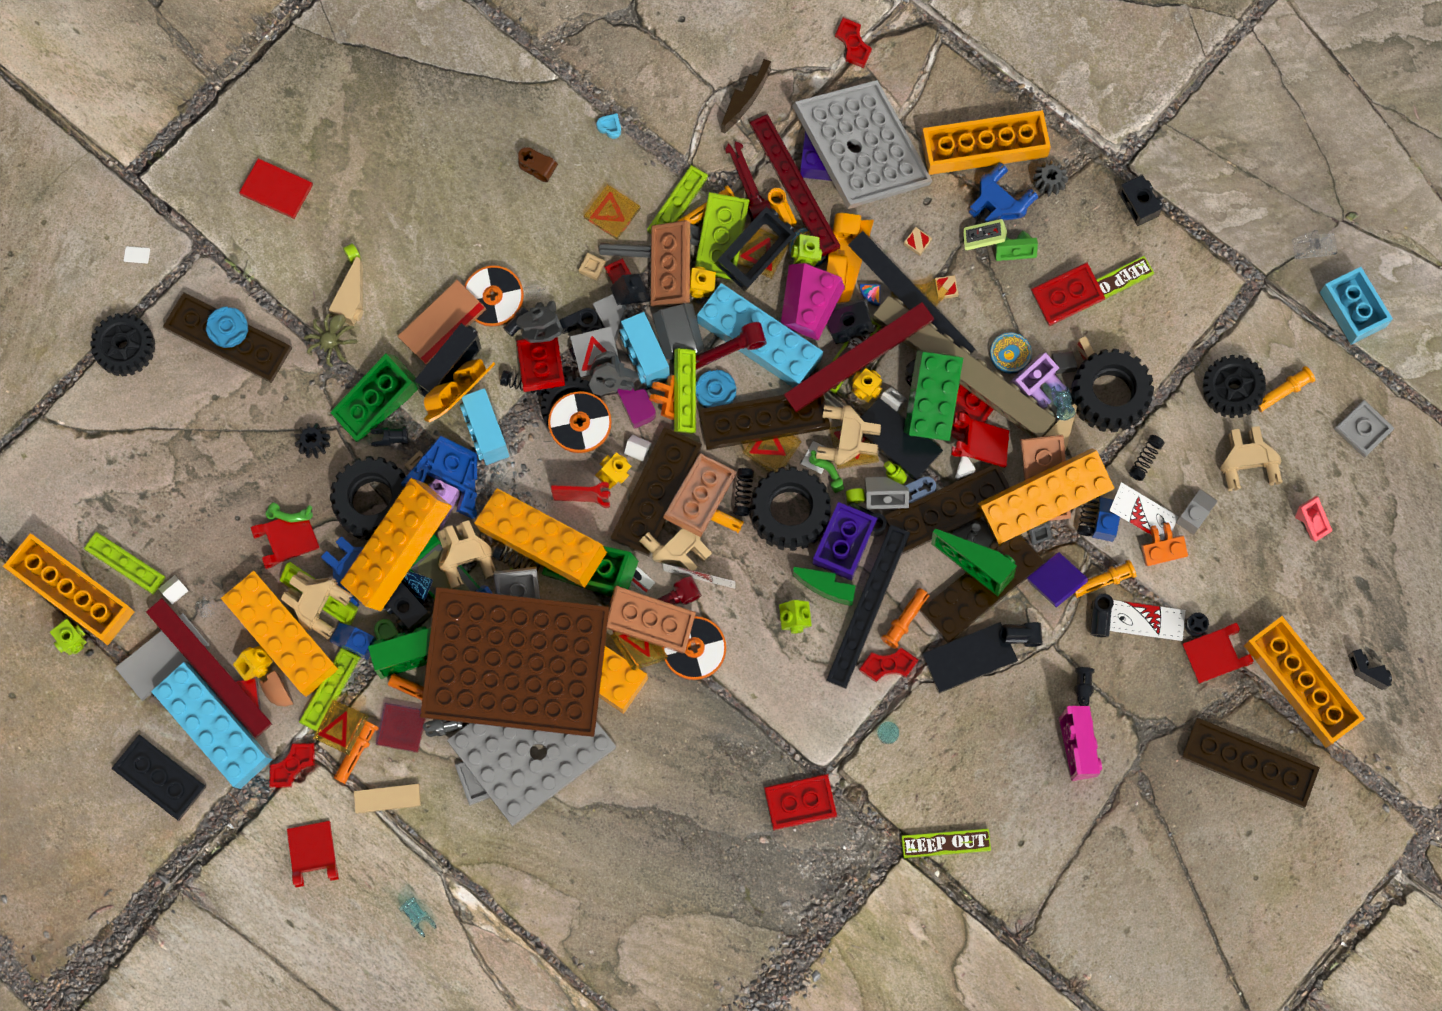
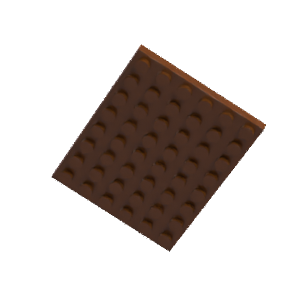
(514, 662)

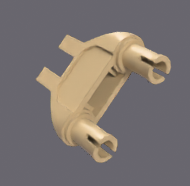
(851, 435)
(1250, 456)
(462, 547)
(676, 549)
(311, 602)

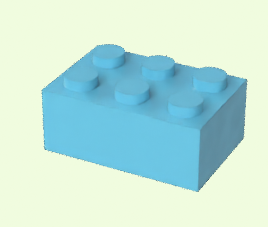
(1356, 305)
(644, 350)
(483, 427)

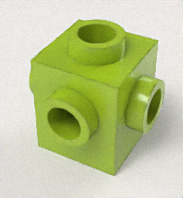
(806, 250)
(795, 616)
(68, 637)

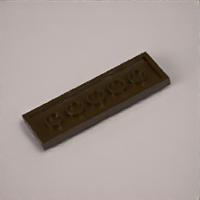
(256, 353)
(759, 421)
(656, 489)
(947, 507)
(969, 599)
(1250, 762)

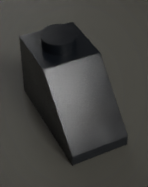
(630, 290)

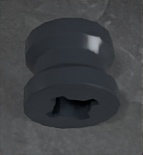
(1200, 621)

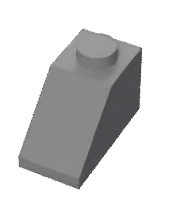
(610, 314)
(885, 493)
(1196, 512)

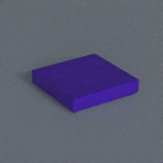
(1057, 579)

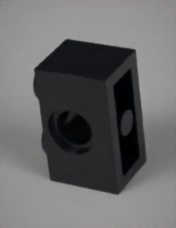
(1140, 211)
(856, 314)
(414, 616)

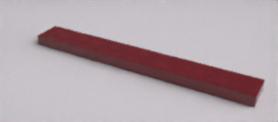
(794, 184)
(859, 357)
(209, 668)

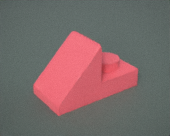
(1314, 518)

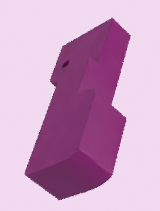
(637, 406)

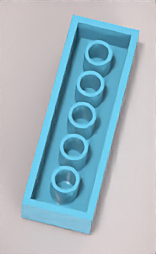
(785, 353)
(212, 725)

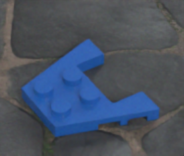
(453, 466)

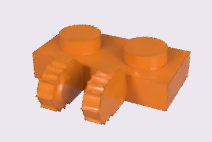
(668, 399)
(1164, 550)

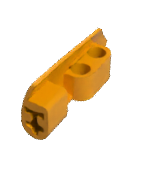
(845, 261)
(446, 395)

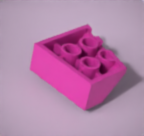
(810, 299)
(1080, 742)

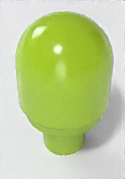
(895, 472)

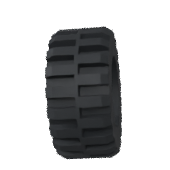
(1117, 365)
(354, 478)
(797, 482)

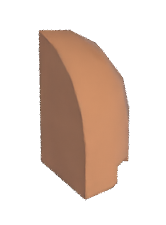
(275, 690)

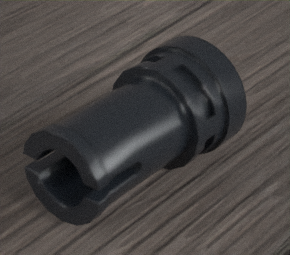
(511, 328)

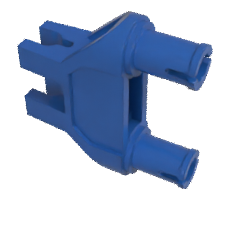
(998, 200)
(341, 567)

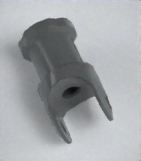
(440, 727)

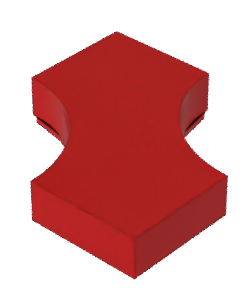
(857, 50)
(879, 666)
(284, 773)

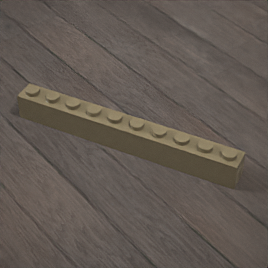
(975, 375)

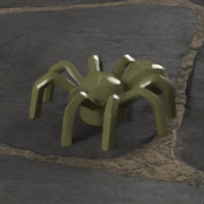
(329, 338)

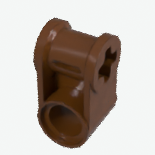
(539, 165)

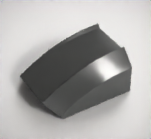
(678, 329)

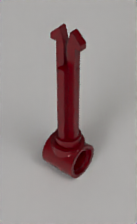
(756, 201)
(750, 337)
(685, 591)

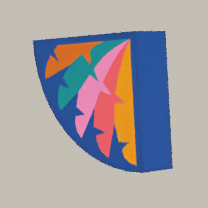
(871, 293)

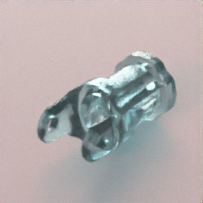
(1062, 401)
(416, 915)

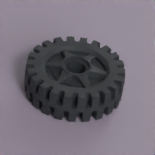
(114, 332)
(1234, 371)
(554, 394)

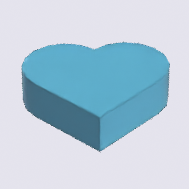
(609, 125)

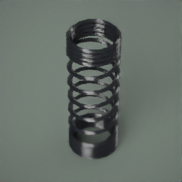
(506, 379)
(1135, 471)
(743, 473)
(1083, 529)
(499, 550)

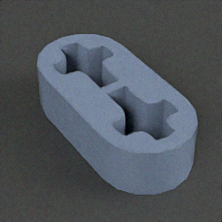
(918, 484)

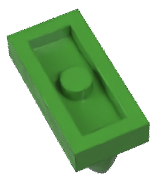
(1020, 248)

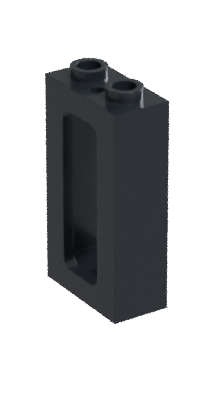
(785, 235)
(458, 349)

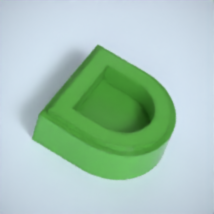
(385, 629)

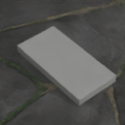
(154, 662)

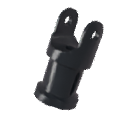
(391, 436)
(1082, 689)

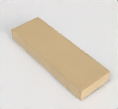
(387, 798)

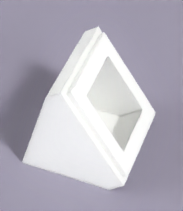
(893, 398)
(637, 447)
(965, 469)
(173, 589)

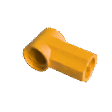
(783, 207)

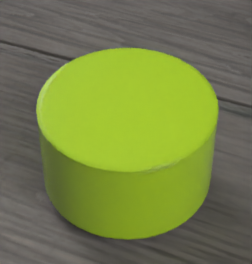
(351, 252)
(855, 495)

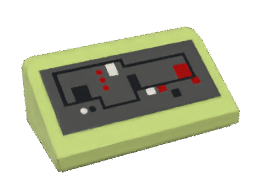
(984, 234)

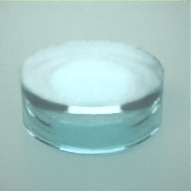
(888, 733)

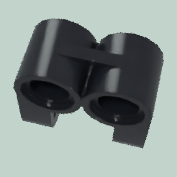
(576, 320)

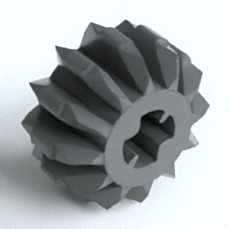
(1048, 184)

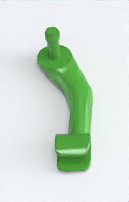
(837, 483)
(274, 511)

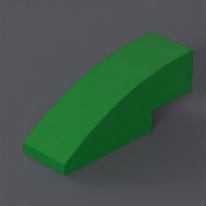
(824, 585)

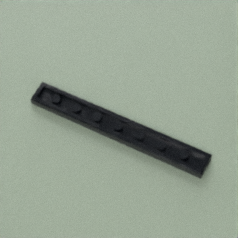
(903, 287)
(868, 607)

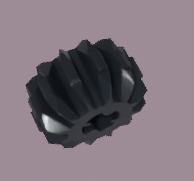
(315, 433)

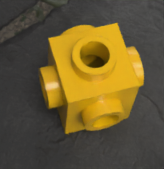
(701, 282)
(866, 391)
(613, 469)
(252, 663)

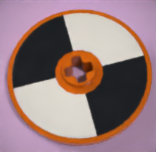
(503, 283)
(589, 409)
(708, 657)

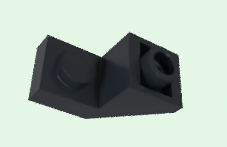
(1376, 676)

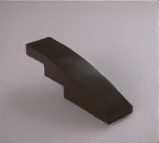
(742, 100)

